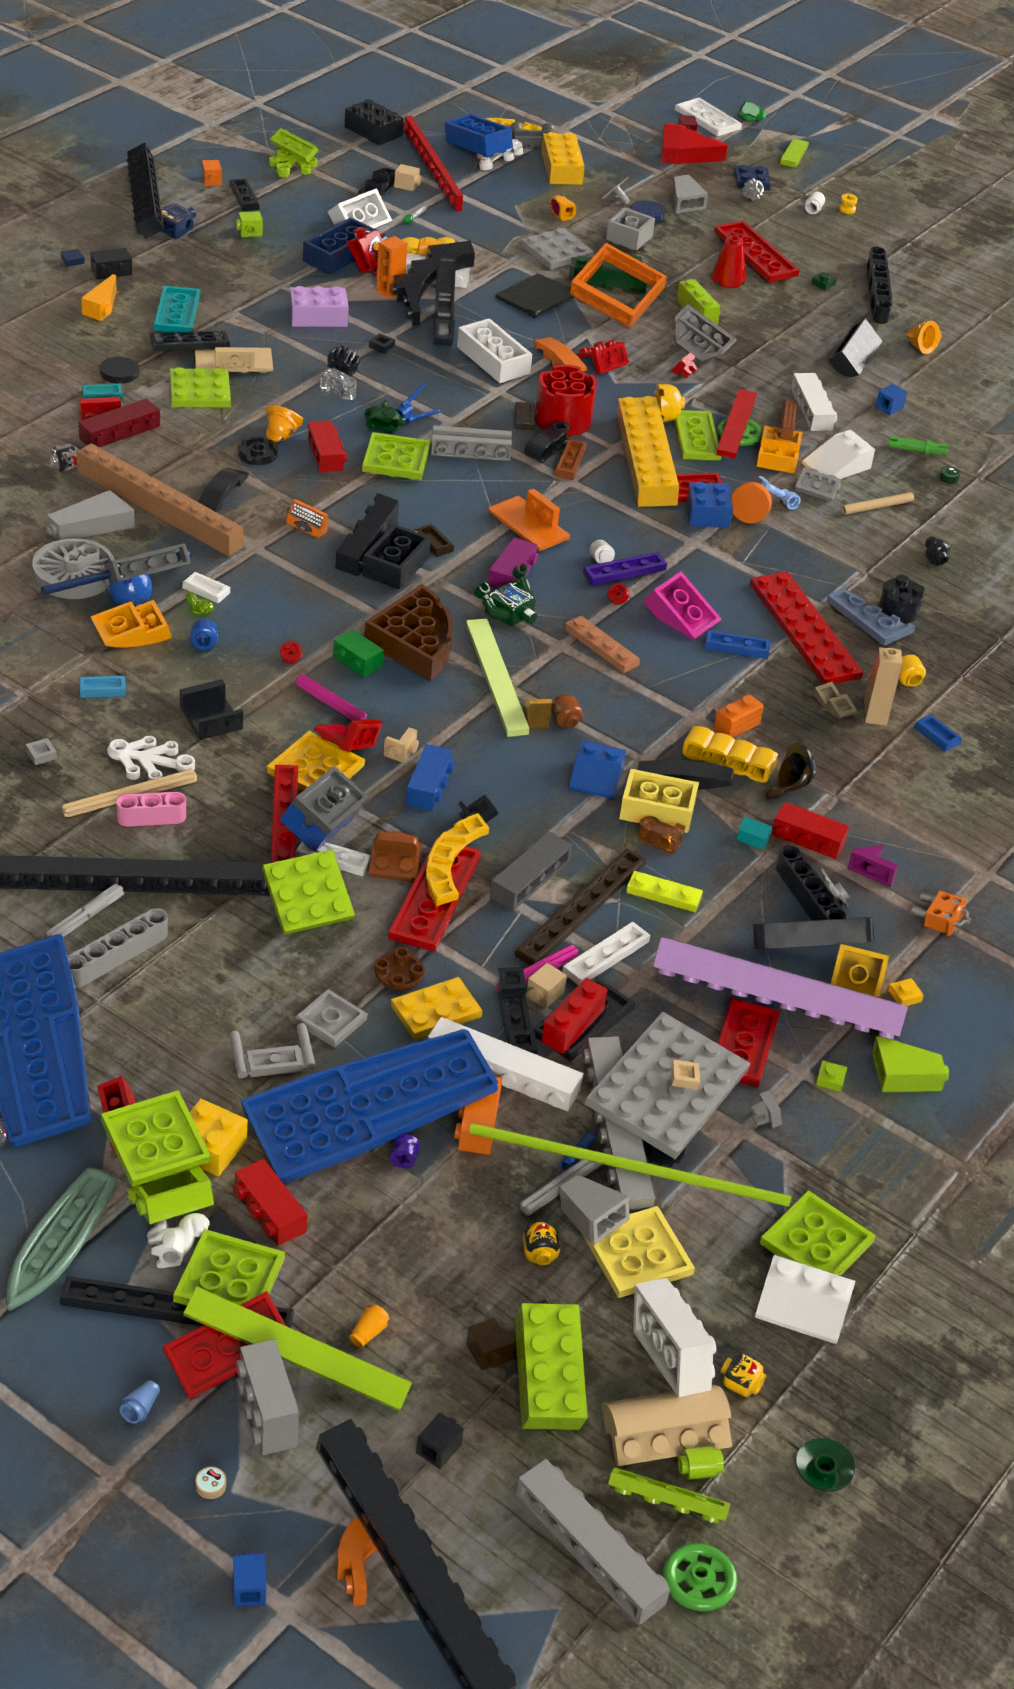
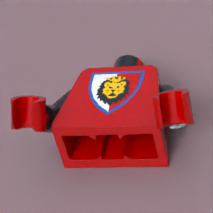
(364, 248)

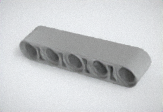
(118, 946)

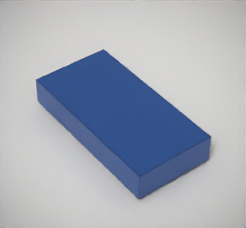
(938, 733)

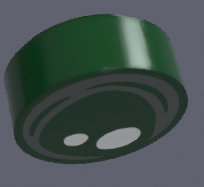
(950, 474)

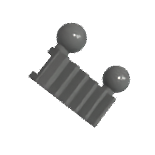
(530, 137)

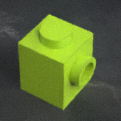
(250, 224)

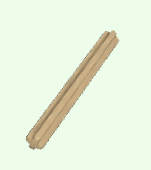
(109, 798)

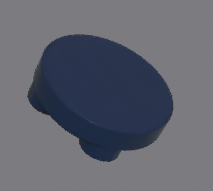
(649, 208)

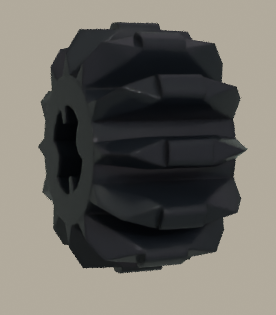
(343, 360)

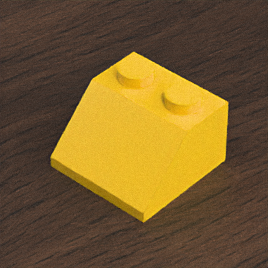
(860, 970)

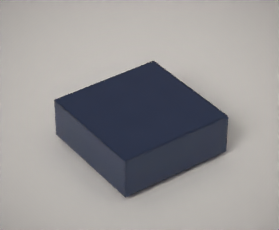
(72, 257)

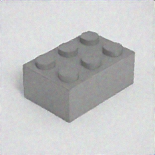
(267, 1397)

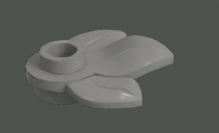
(836, 890)

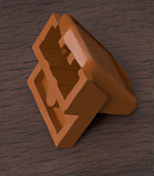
(395, 856)

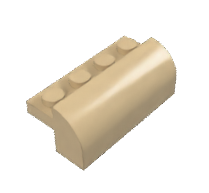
(666, 1424)

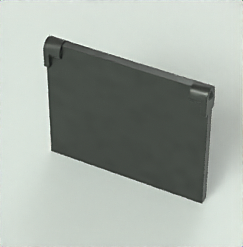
(536, 295)

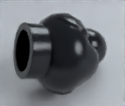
(937, 550)

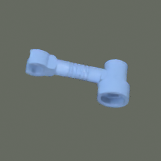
(790, 499)

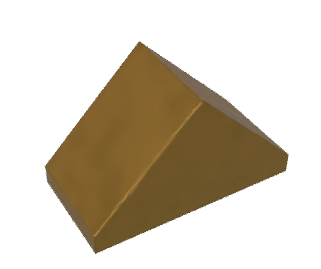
(537, 712)

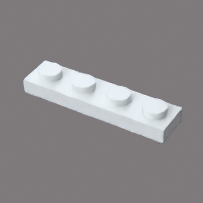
(606, 953)

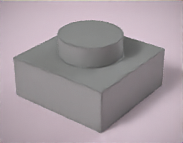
(41, 751)

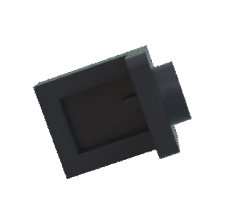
(482, 806)

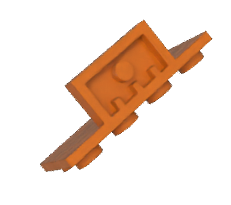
(532, 519)

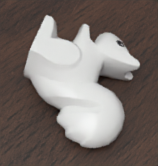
(176, 1242)

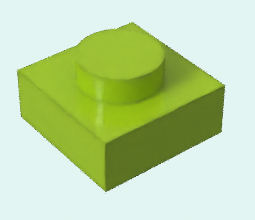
(831, 1076)

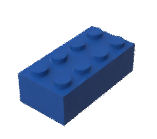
(479, 135)

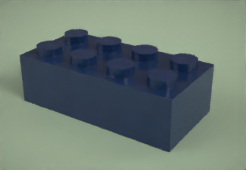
(329, 248)

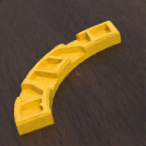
(445, 851)

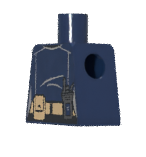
(177, 220)

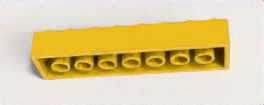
(647, 452)

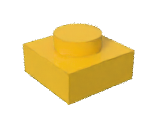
(906, 992)

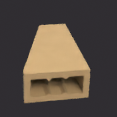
(882, 685)

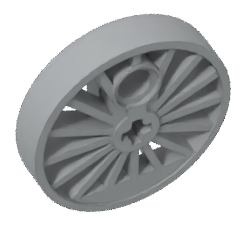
(77, 559)

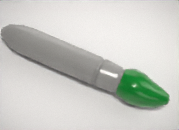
(408, 218)

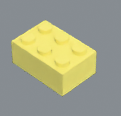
(658, 796)

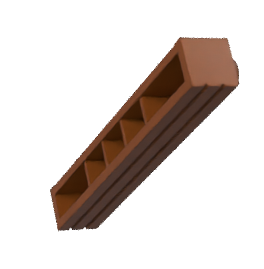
(787, 420)

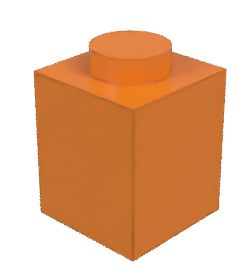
(211, 173)

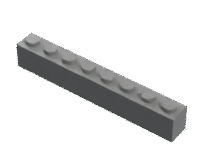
(601, 1057)

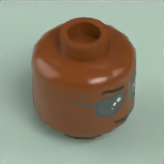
(566, 711)

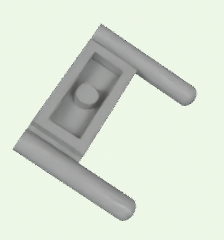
(273, 1060)

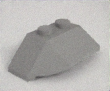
(701, 335)

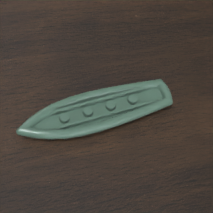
(59, 1236)

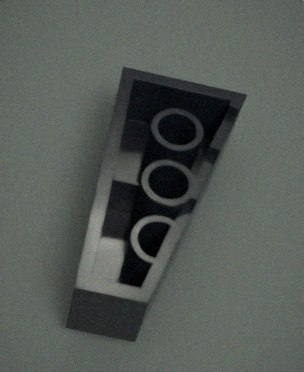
(366, 533)

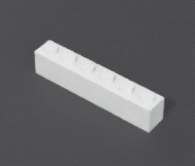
(522, 1069)

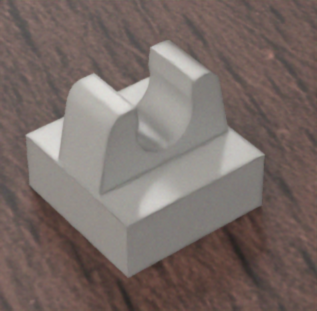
(767, 1110)

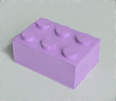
(318, 307)

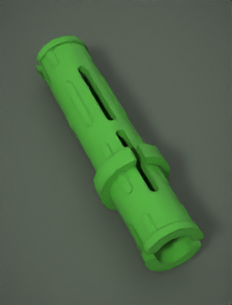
(926, 447)

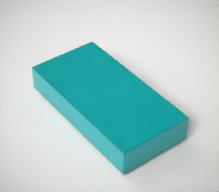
(102, 391)

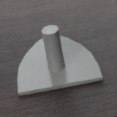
(619, 192)

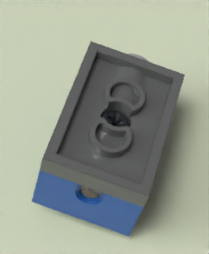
(324, 808)

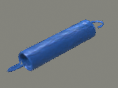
(585, 1142)

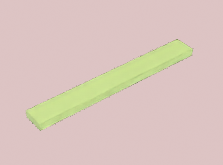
(497, 678)

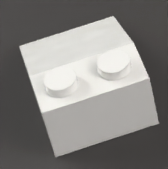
(841, 456)

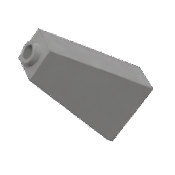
(91, 517)

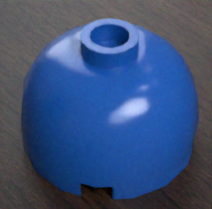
(135, 589)

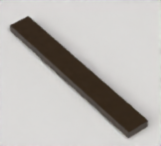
(580, 907)

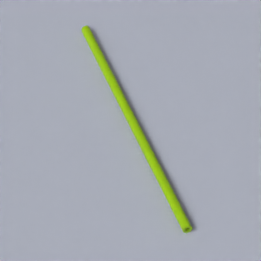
(630, 1164)

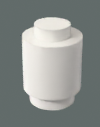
(814, 202)
(601, 551)

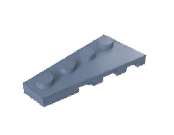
(870, 617)

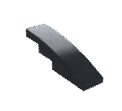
(381, 179)
(707, 774)

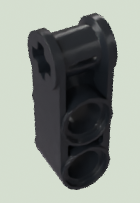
(547, 442)

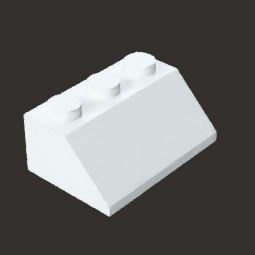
(365, 208)
(805, 1299)

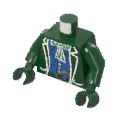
(510, 602)

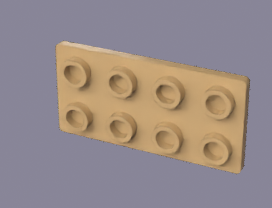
(235, 359)

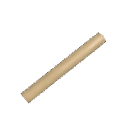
(877, 503)

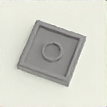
(331, 1018)

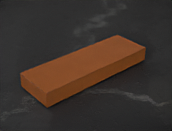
(570, 459)

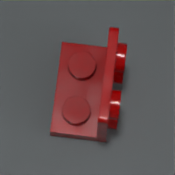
(606, 355)
(356, 735)

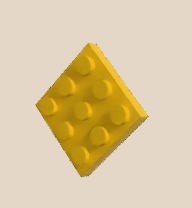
(315, 758)

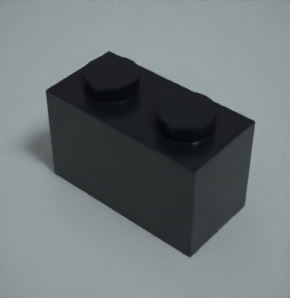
(111, 262)

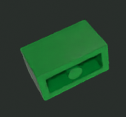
(358, 653)

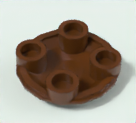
(399, 969)

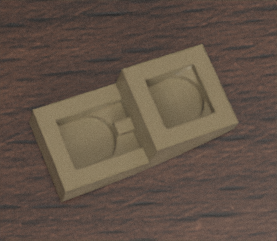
(833, 701)

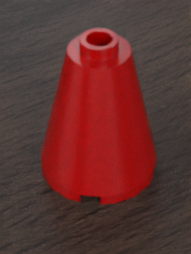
(730, 265)

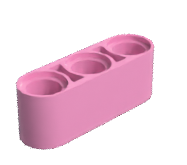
(151, 809)

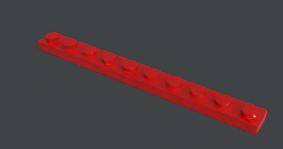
(433, 163)

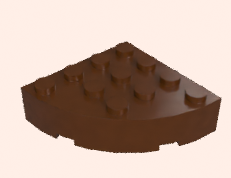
(414, 632)

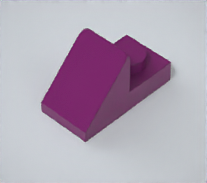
(869, 863)

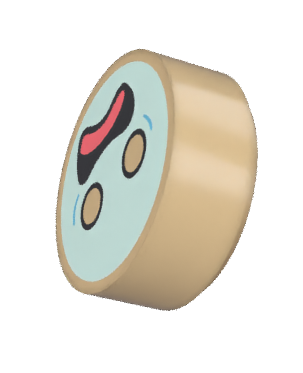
(210, 1482)

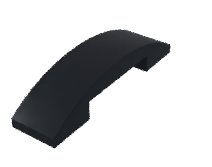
(221, 486)
(515, 1009)

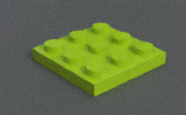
(200, 387)
(396, 456)
(308, 892)
(155, 1138)
(818, 1236)
(229, 1269)

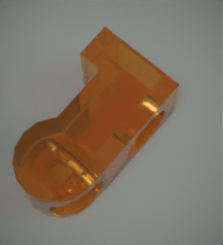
(661, 835)

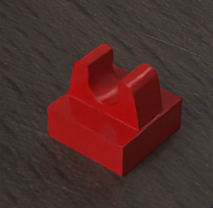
(685, 366)

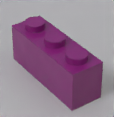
(515, 554)

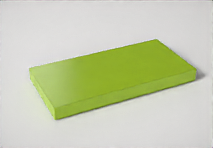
(697, 435)

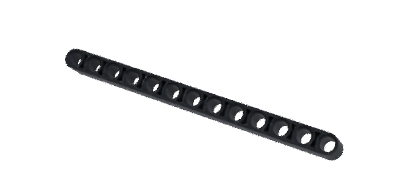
(132, 875)

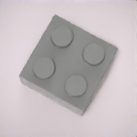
(630, 229)

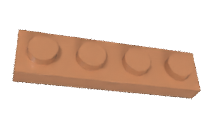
(602, 644)

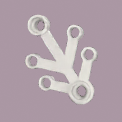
(486, 162)
(123, 751)

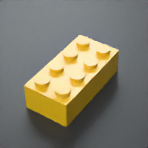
(562, 158)

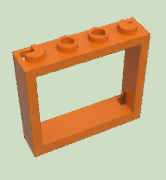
(608, 304)

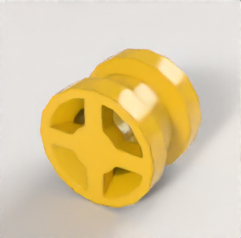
(848, 203)

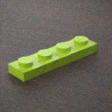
(681, 1499)

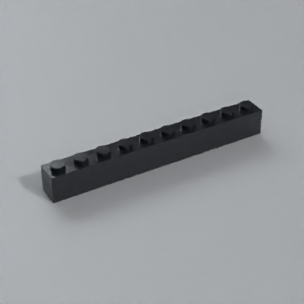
(144, 191)
(412, 1560)

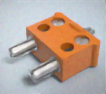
(943, 912)

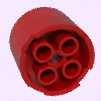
(566, 396)

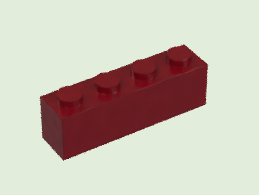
(119, 423)

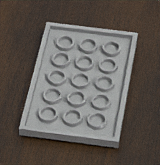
(640, 1089)

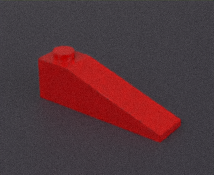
(689, 146)

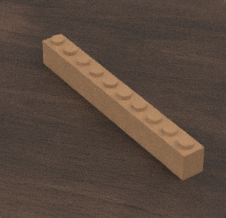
(160, 499)

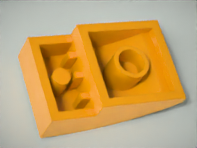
(779, 453)
(131, 625)

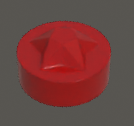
(618, 593)
(291, 652)

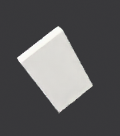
(708, 116)

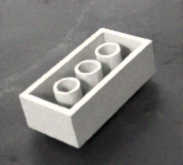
(494, 350)
(673, 1337)

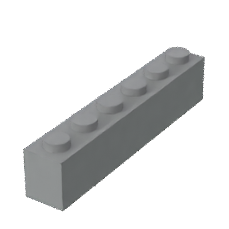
(593, 1541)

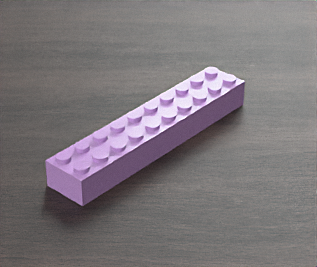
(780, 986)

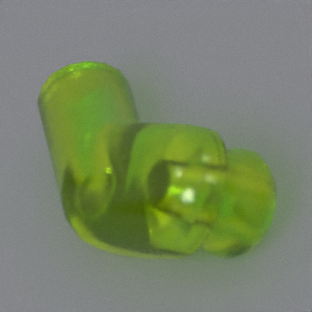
(199, 605)

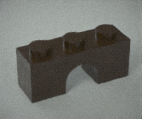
(491, 1343)

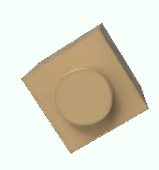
(407, 177)
(546, 985)

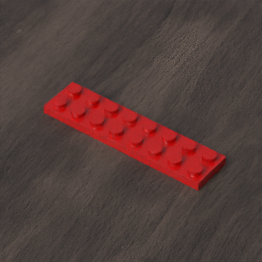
(806, 628)

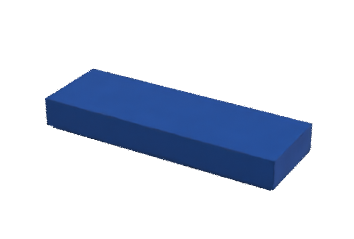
(737, 644)

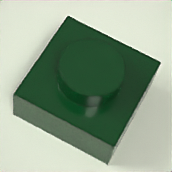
(824, 281)

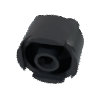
(902, 598)

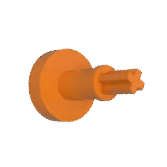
(751, 502)

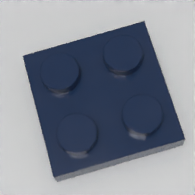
(744, 173)

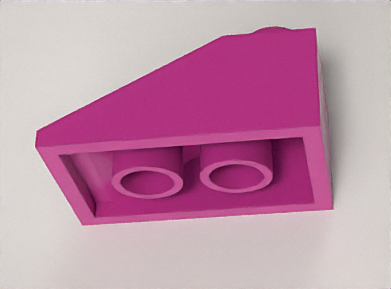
(682, 607)

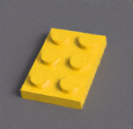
(424, 1008)

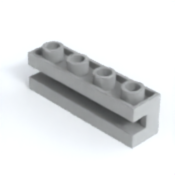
(471, 443)

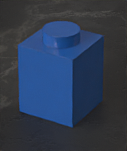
(891, 399)
(249, 1579)

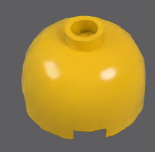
(669, 401)

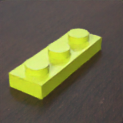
(664, 891)

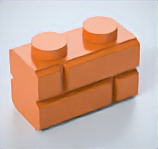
(739, 716)

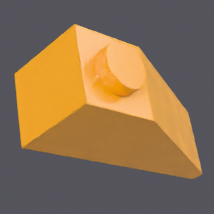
(100, 300)

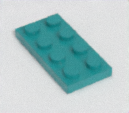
(177, 309)

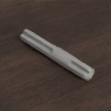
(87, 911)

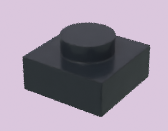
(381, 343)

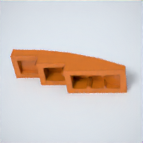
(558, 353)

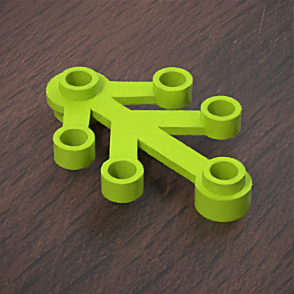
(283, 169)

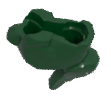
(383, 417)

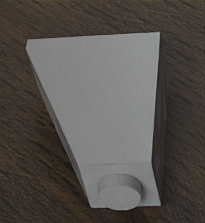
(688, 195)
(593, 1207)

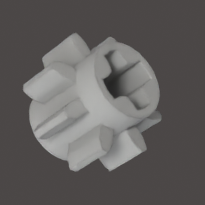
(753, 189)

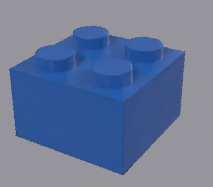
(709, 504)

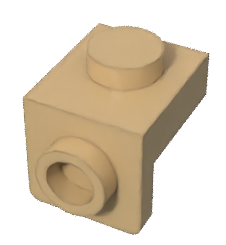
(402, 748)

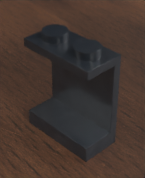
(209, 710)

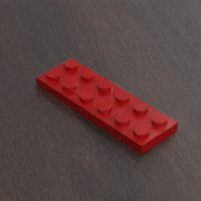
(759, 252)
(419, 919)

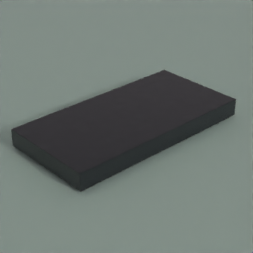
(188, 340)
(615, 1009)

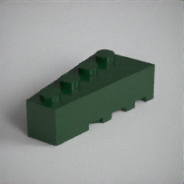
(608, 275)

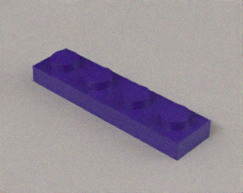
(625, 568)

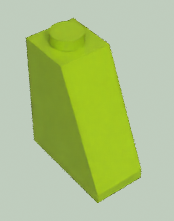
(907, 1067)

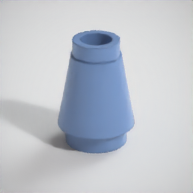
(139, 1402)

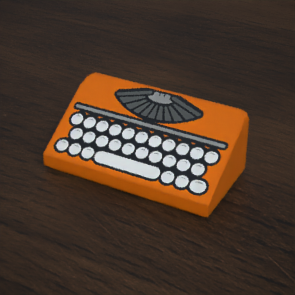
(307, 519)

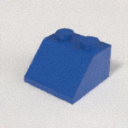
(597, 769)

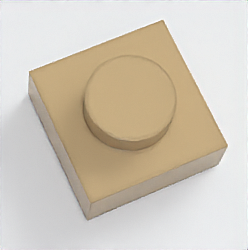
(685, 1074)

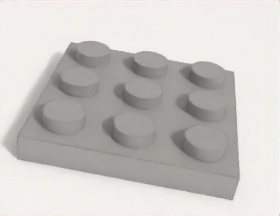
(555, 247)

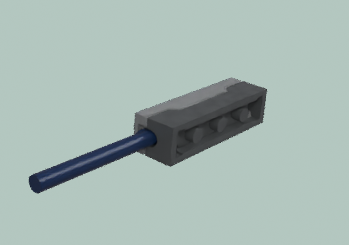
(126, 568)

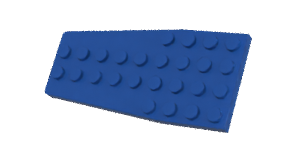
(40, 1044)
(366, 1103)

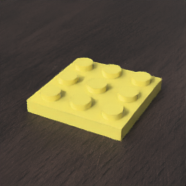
(641, 1252)

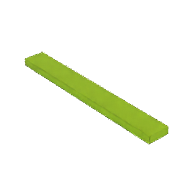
(298, 1349)

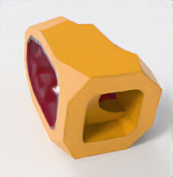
(562, 207)

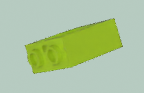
(172, 1195)

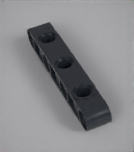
(879, 285)

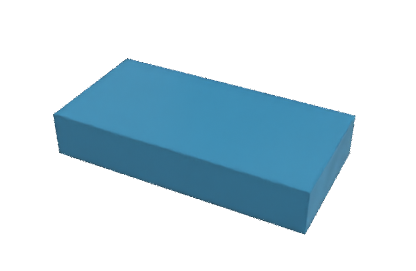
(102, 686)

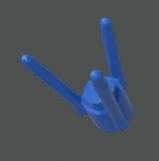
(406, 410)

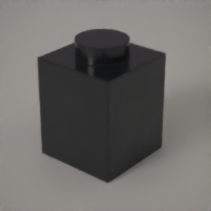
(439, 1440)

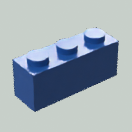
(430, 777)

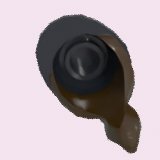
(795, 771)

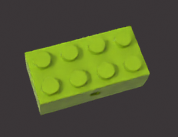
(550, 1366)

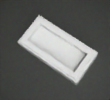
(206, 587)

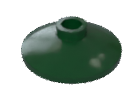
(826, 1455)

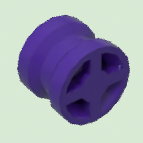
(405, 1151)

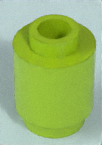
(701, 1462)

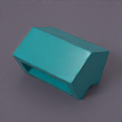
(754, 833)

